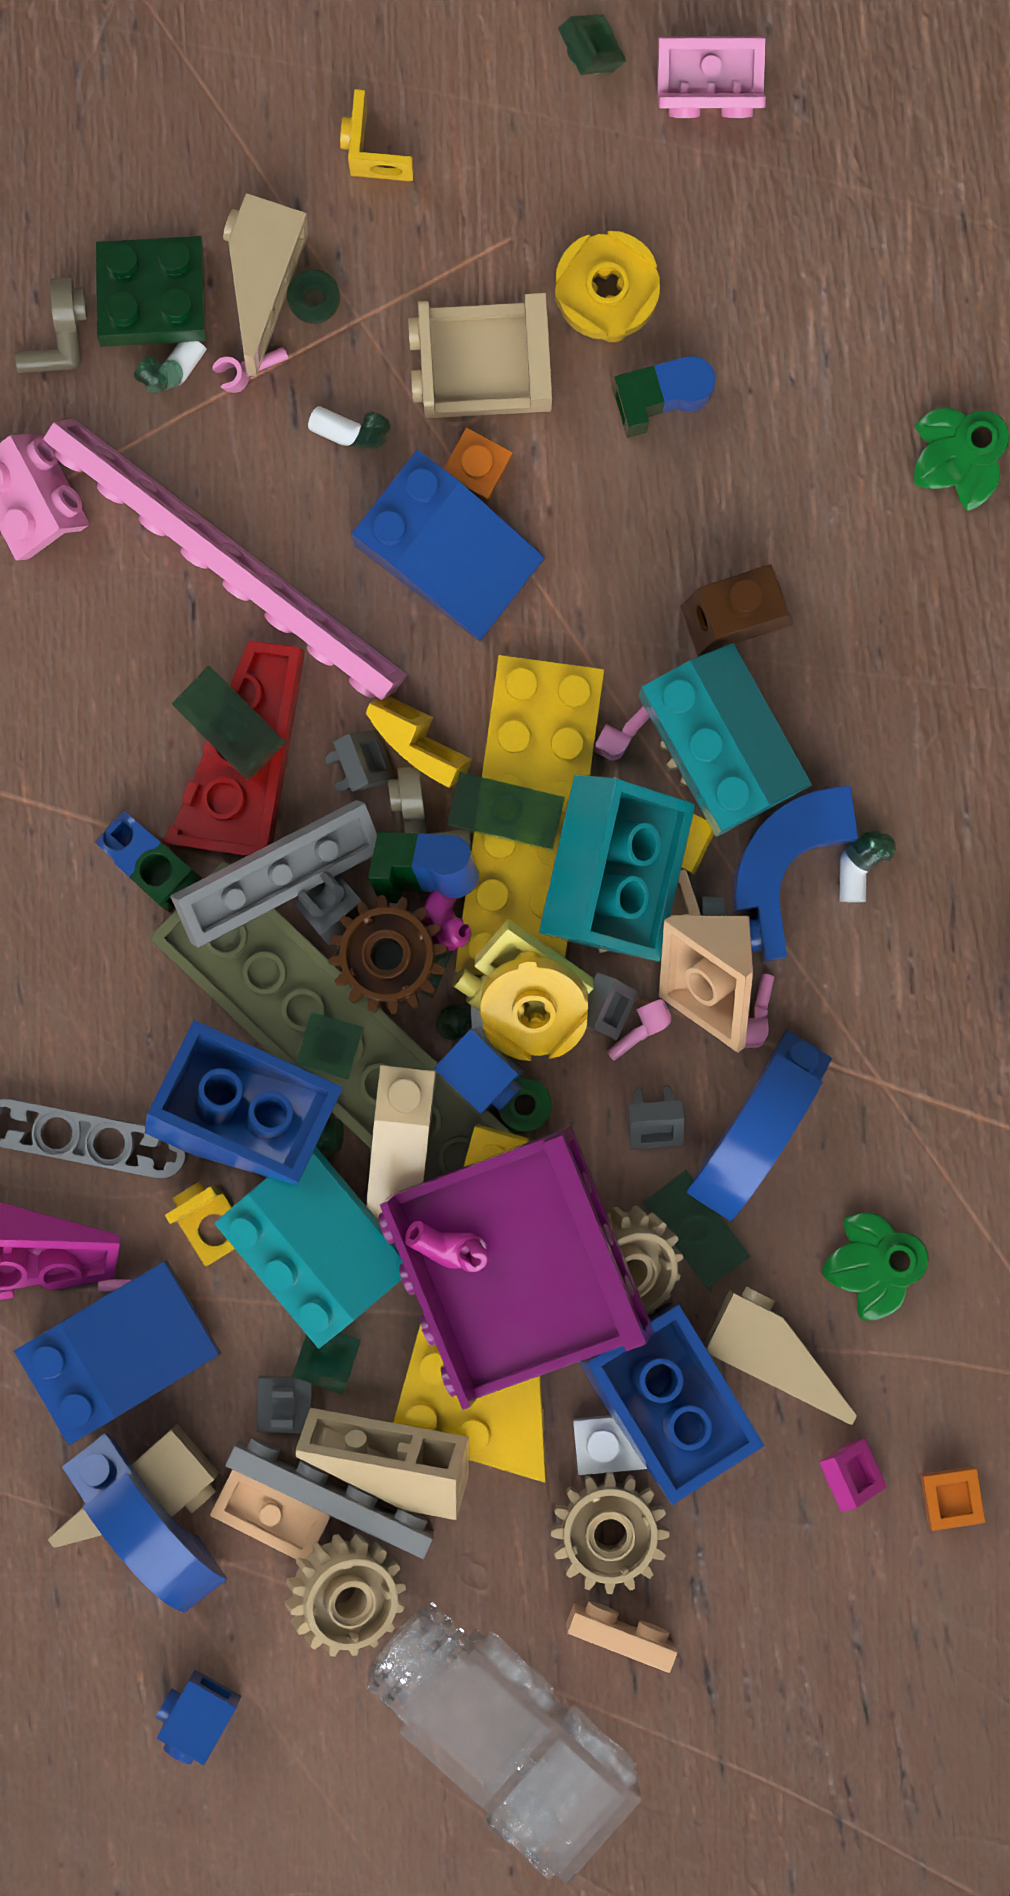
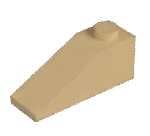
(264, 255)
(400, 1132)
(766, 1347)
(395, 1462)
(172, 1472)

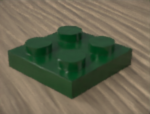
(150, 291)

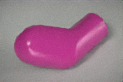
(440, 912)
(448, 1248)

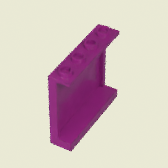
(552, 1272)

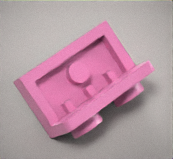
(711, 74)
(35, 496)

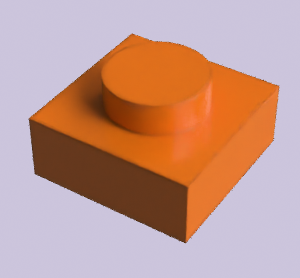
(478, 463)
(952, 1498)

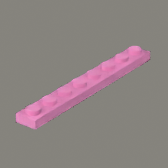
(211, 548)

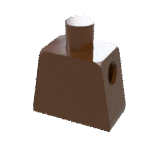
(736, 610)

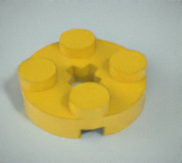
(601, 256)
(533, 979)

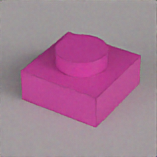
(852, 1474)

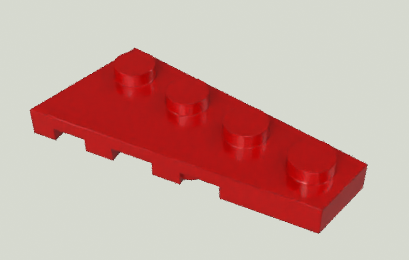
(219, 805)

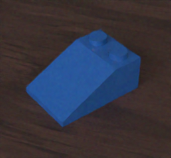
(447, 546)
(241, 1106)
(117, 1352)
(674, 1405)

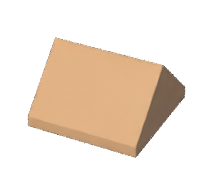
(709, 973)

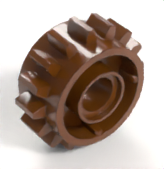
(359, 947)

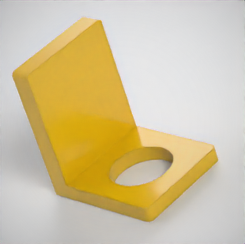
(363, 163)
(191, 1209)

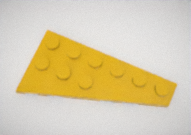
(501, 1426)

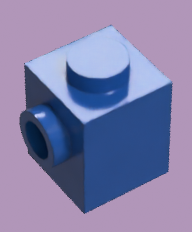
(481, 1072)
(195, 1718)

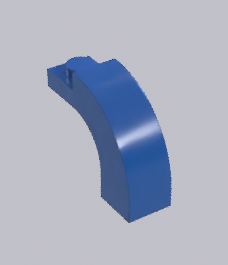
(801, 825)
(760, 1126)
(139, 1529)

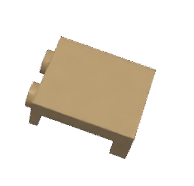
(482, 358)

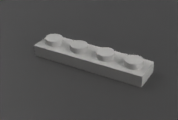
(275, 873)
(310, 1485)

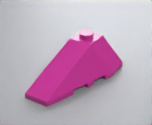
(51, 1252)

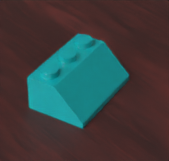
(723, 738)
(616, 867)
(314, 1248)

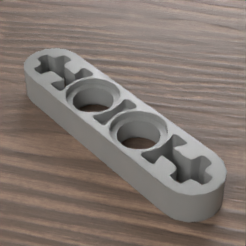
(84, 1134)

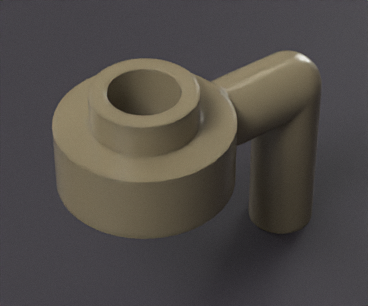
(68, 308)
(408, 797)

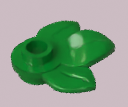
(955, 459)
(868, 1268)

